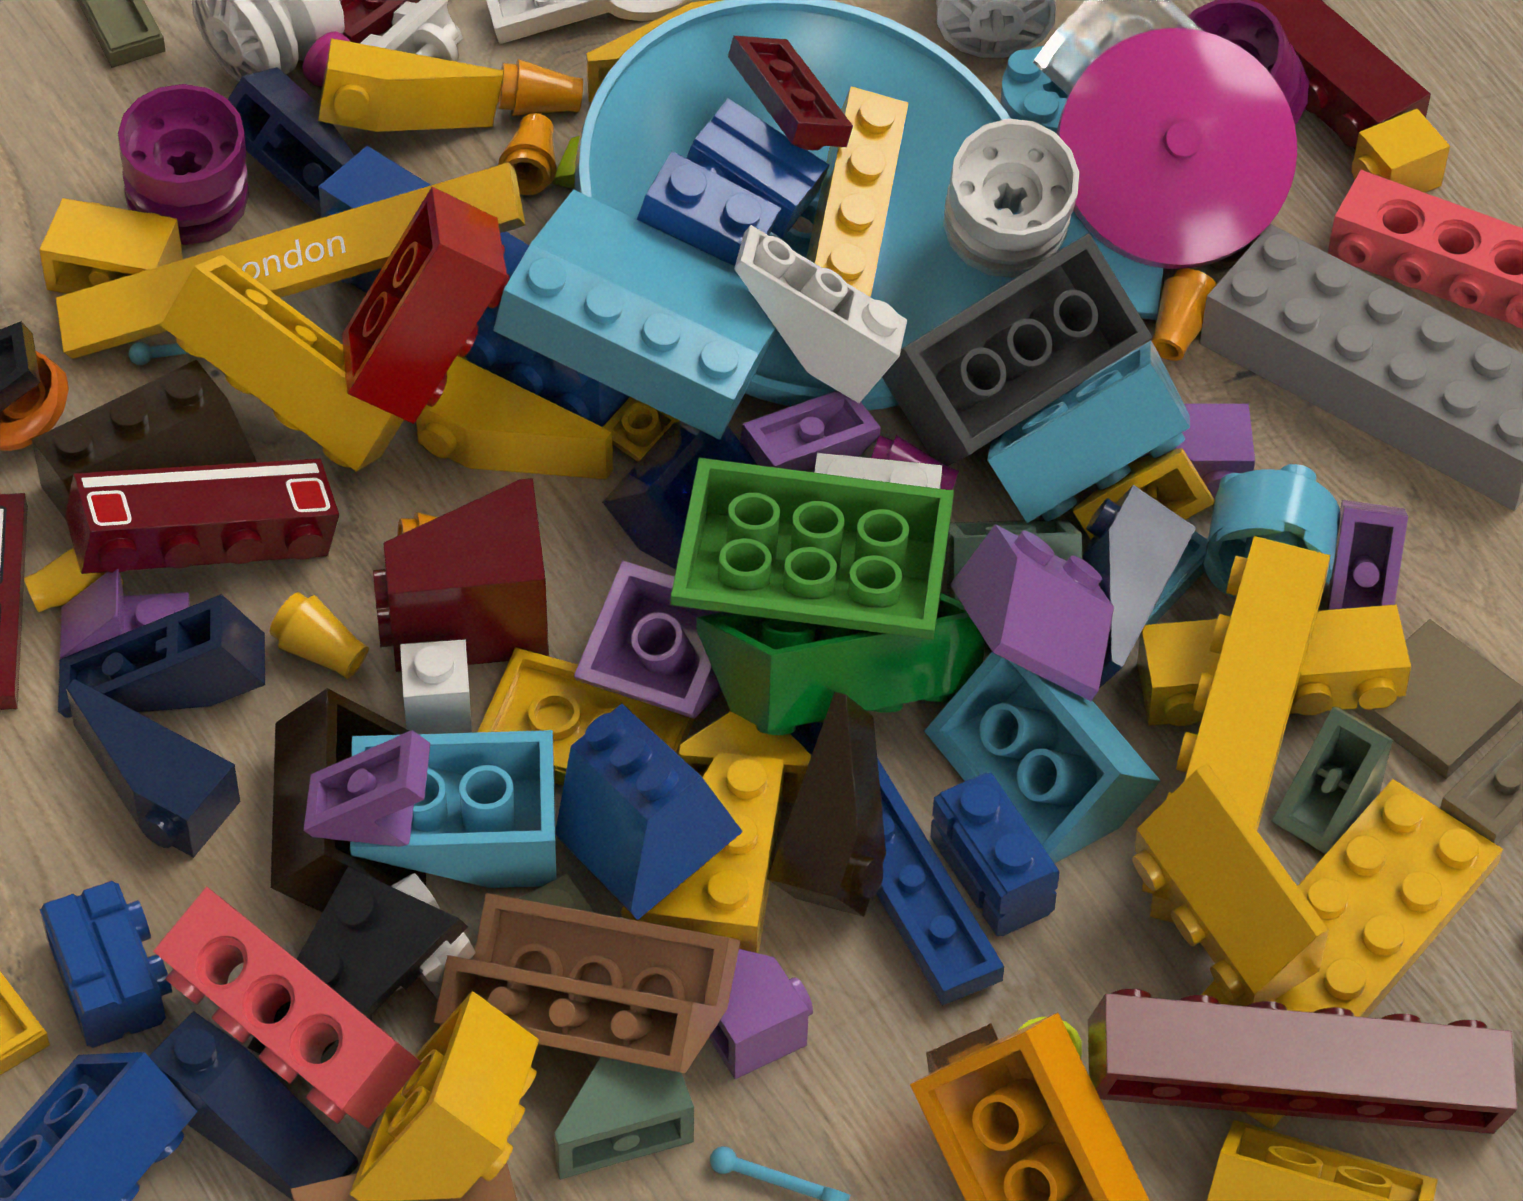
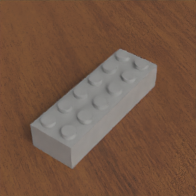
(1374, 360)

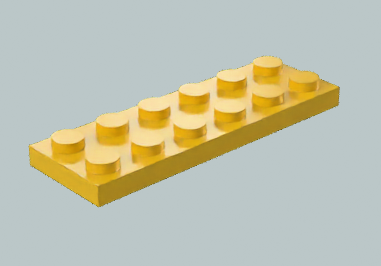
(1384, 900)

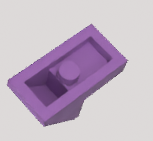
(819, 425)
(105, 612)
(370, 793)

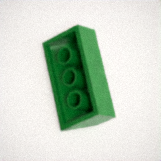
(789, 670)

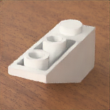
(823, 319)

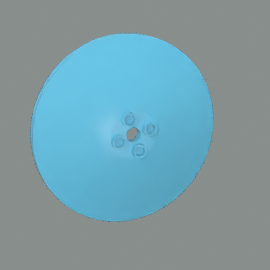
(681, 77)

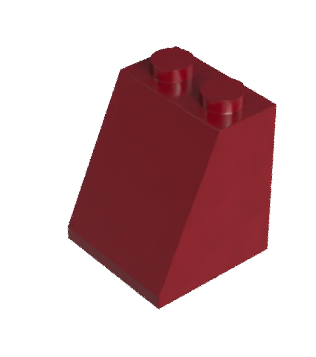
(469, 579)

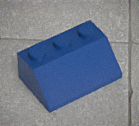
(638, 812)
(94, 1131)

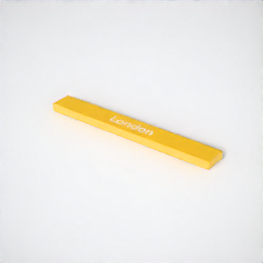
(280, 261)

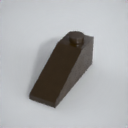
(836, 827)

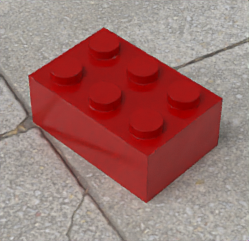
(424, 306)

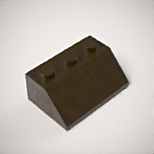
(159, 425)
(305, 743)

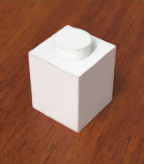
(436, 687)

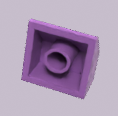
(1038, 609)
(649, 646)

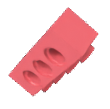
(1431, 246)
(367, 1062)

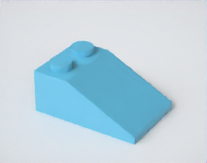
(482, 810)

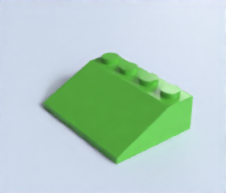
(814, 548)

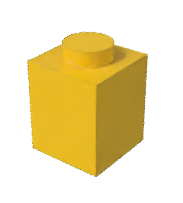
(1403, 151)

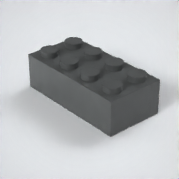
(1015, 351)

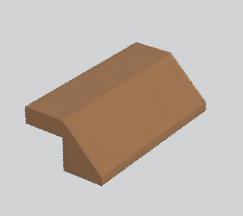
(596, 981)

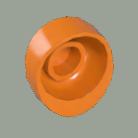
(37, 409)

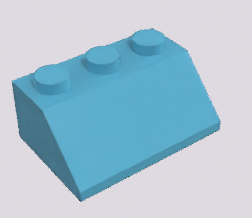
(1090, 435)
(1048, 752)

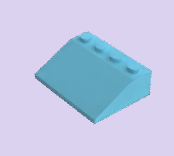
(637, 313)

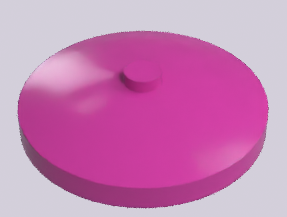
(1178, 147)

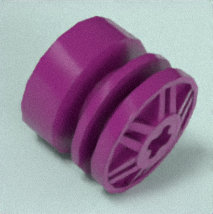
(1263, 37)
(185, 160)

